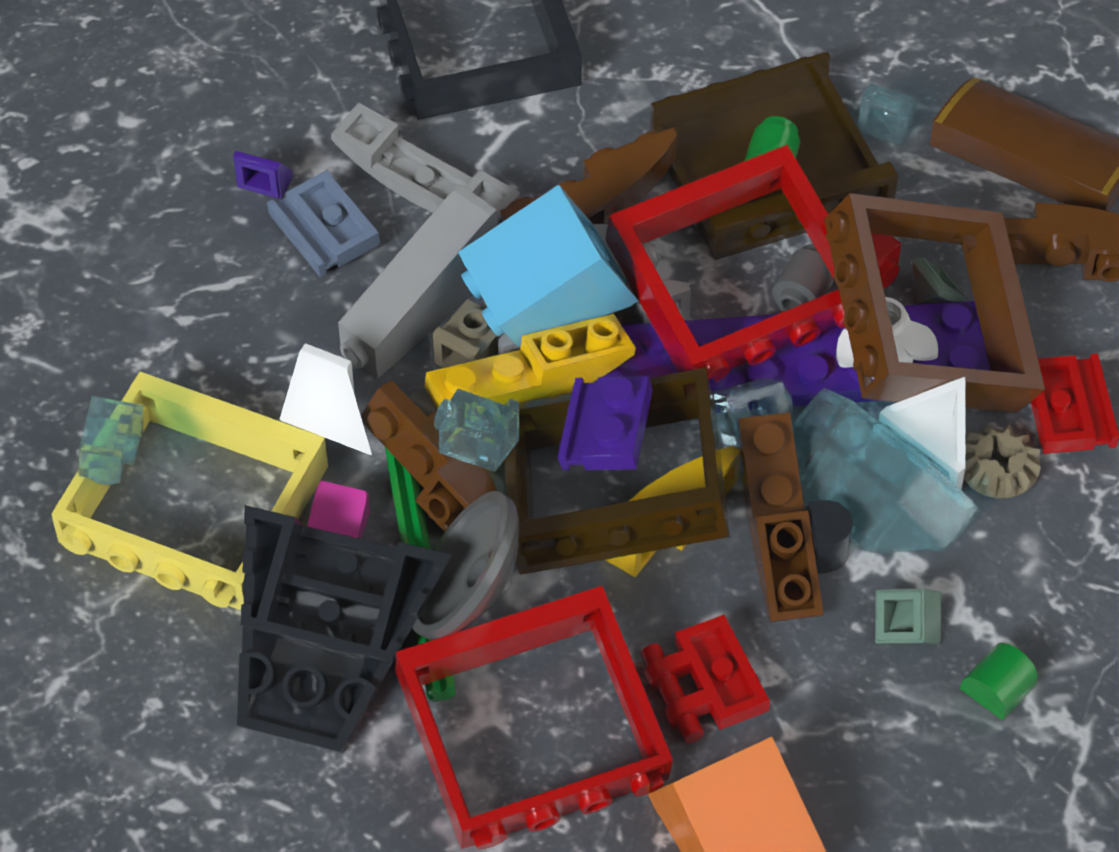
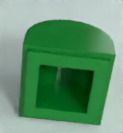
(1001, 679)

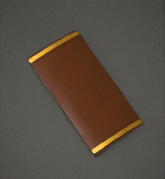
(1029, 145)

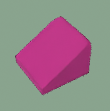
(340, 509)

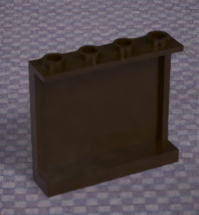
(715, 134)

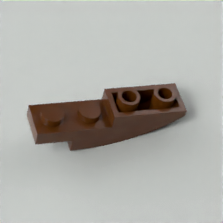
(615, 177)
(1068, 236)
(415, 443)
(778, 518)

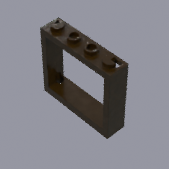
(624, 526)

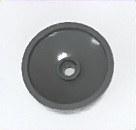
(480, 566)

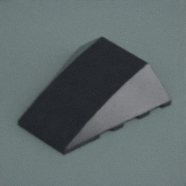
(322, 625)

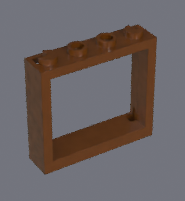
(995, 287)

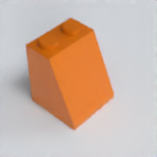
(738, 806)

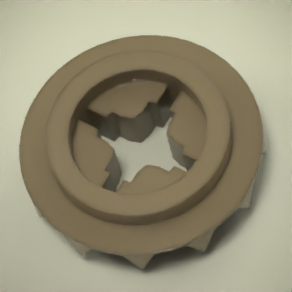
(987, 475)

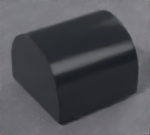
(831, 534)

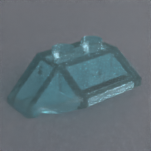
(885, 483)

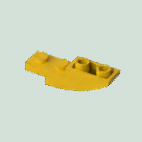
(542, 366)

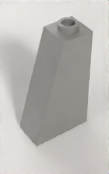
(416, 286)

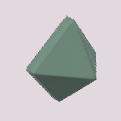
(934, 284)

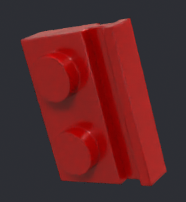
(1074, 407)

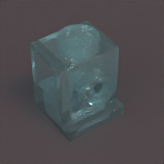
(767, 398)
(477, 429)
(110, 439)

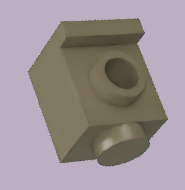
(464, 337)

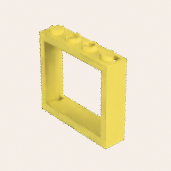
(213, 422)

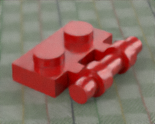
(720, 671)

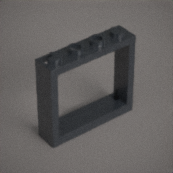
(491, 83)

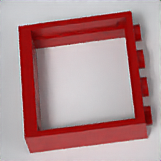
(699, 201)
(511, 637)

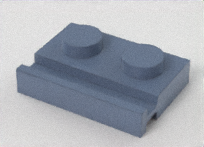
(323, 223)

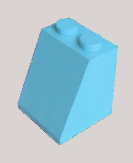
(544, 270)

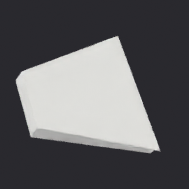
(324, 399)
(933, 426)

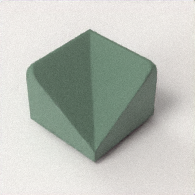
(908, 616)

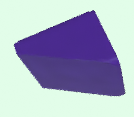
(261, 175)

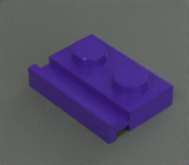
(606, 423)

